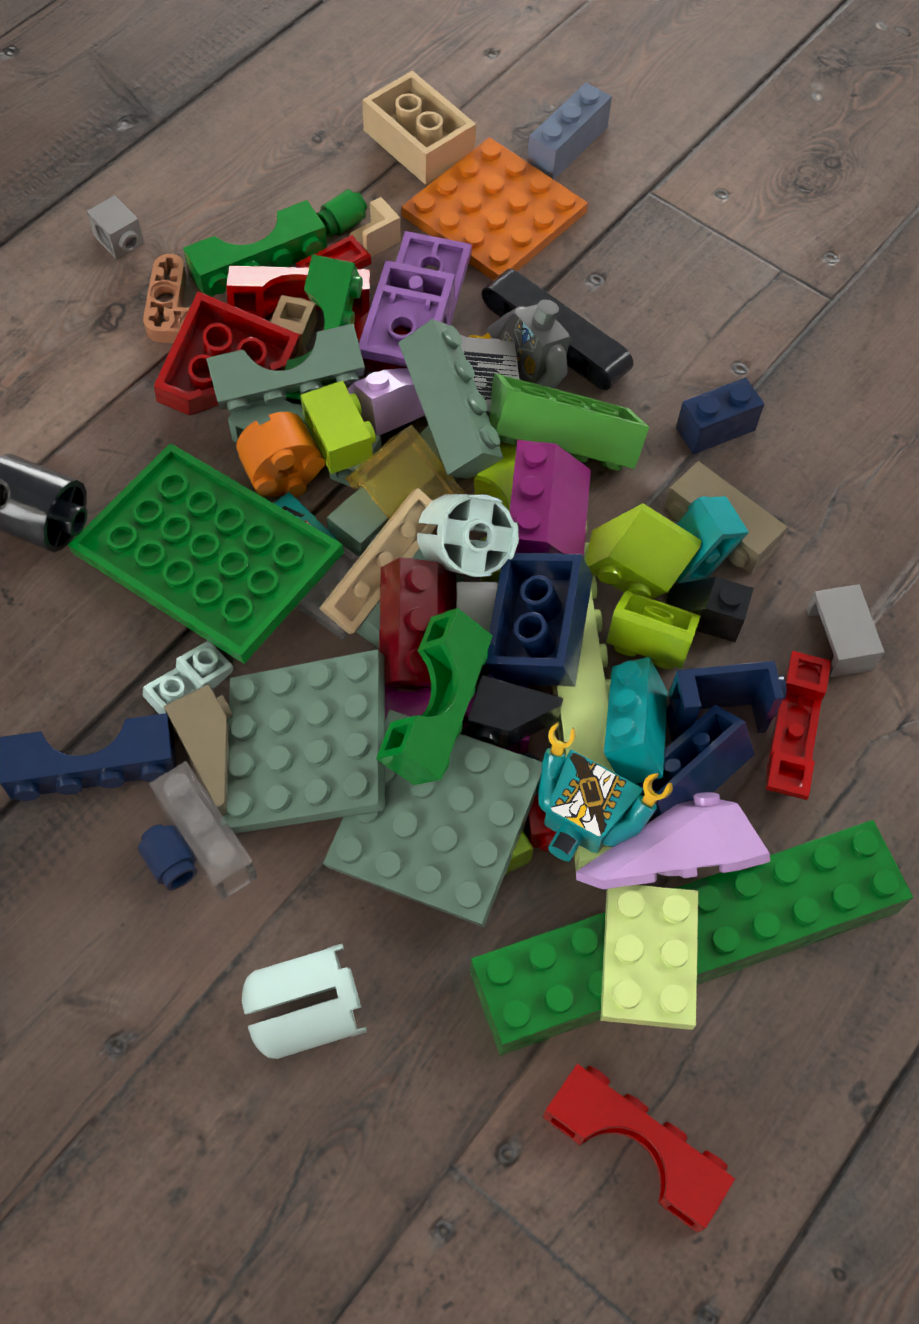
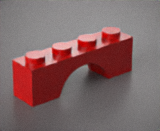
(260, 288)
(689, 1181)

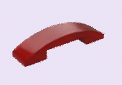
(796, 725)

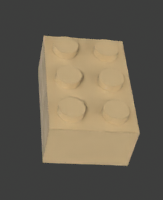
(418, 126)

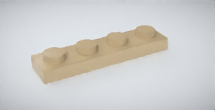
(360, 587)

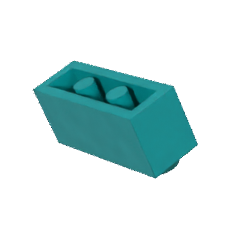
(636, 721)

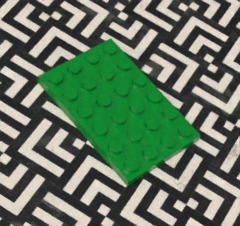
(207, 551)

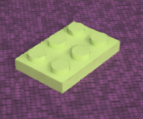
(650, 956)

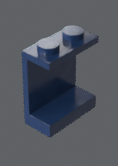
(725, 687)

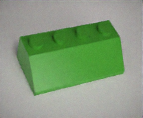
(572, 421)

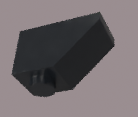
(717, 601)
(510, 712)

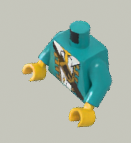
(589, 801)

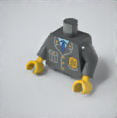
(538, 340)

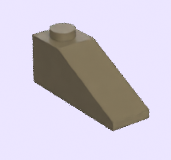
(204, 735)

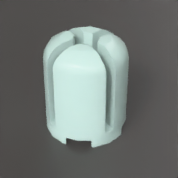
(458, 516)
(308, 1026)

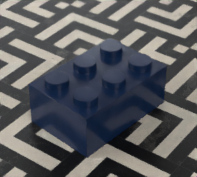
(539, 619)

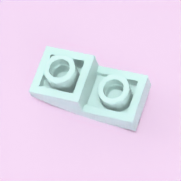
(193, 671)

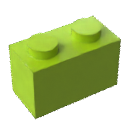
(338, 426)

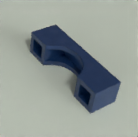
(35, 768)

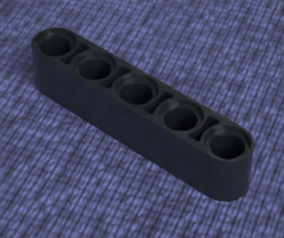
(590, 349)

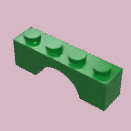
(294, 238)
(332, 287)
(454, 655)

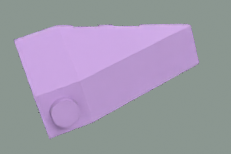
(388, 399)
(678, 842)

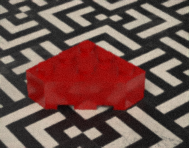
(210, 331)

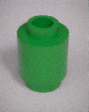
(342, 212)

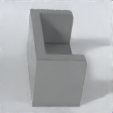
(848, 629)

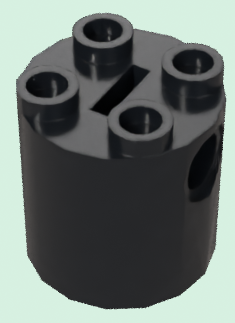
(40, 503)

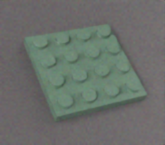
(306, 742)
(443, 837)

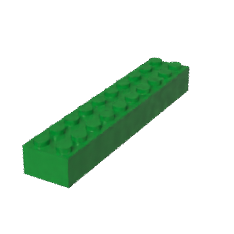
(743, 919)

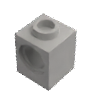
(115, 227)

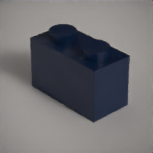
(719, 415)

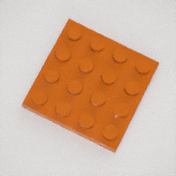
(496, 206)

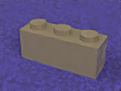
(764, 529)

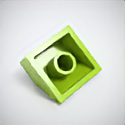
(640, 552)
(652, 630)

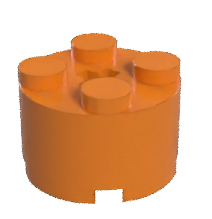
(279, 455)

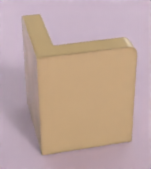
(382, 230)

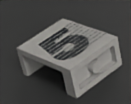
(488, 358)

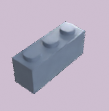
(569, 130)

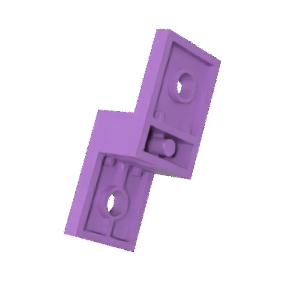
(412, 294)

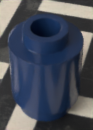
(167, 856)

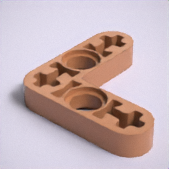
(172, 309)

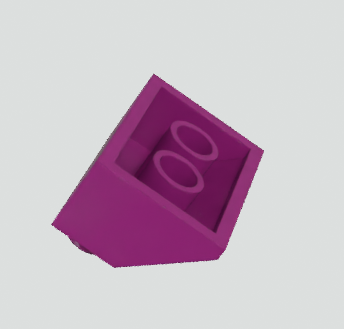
(549, 499)

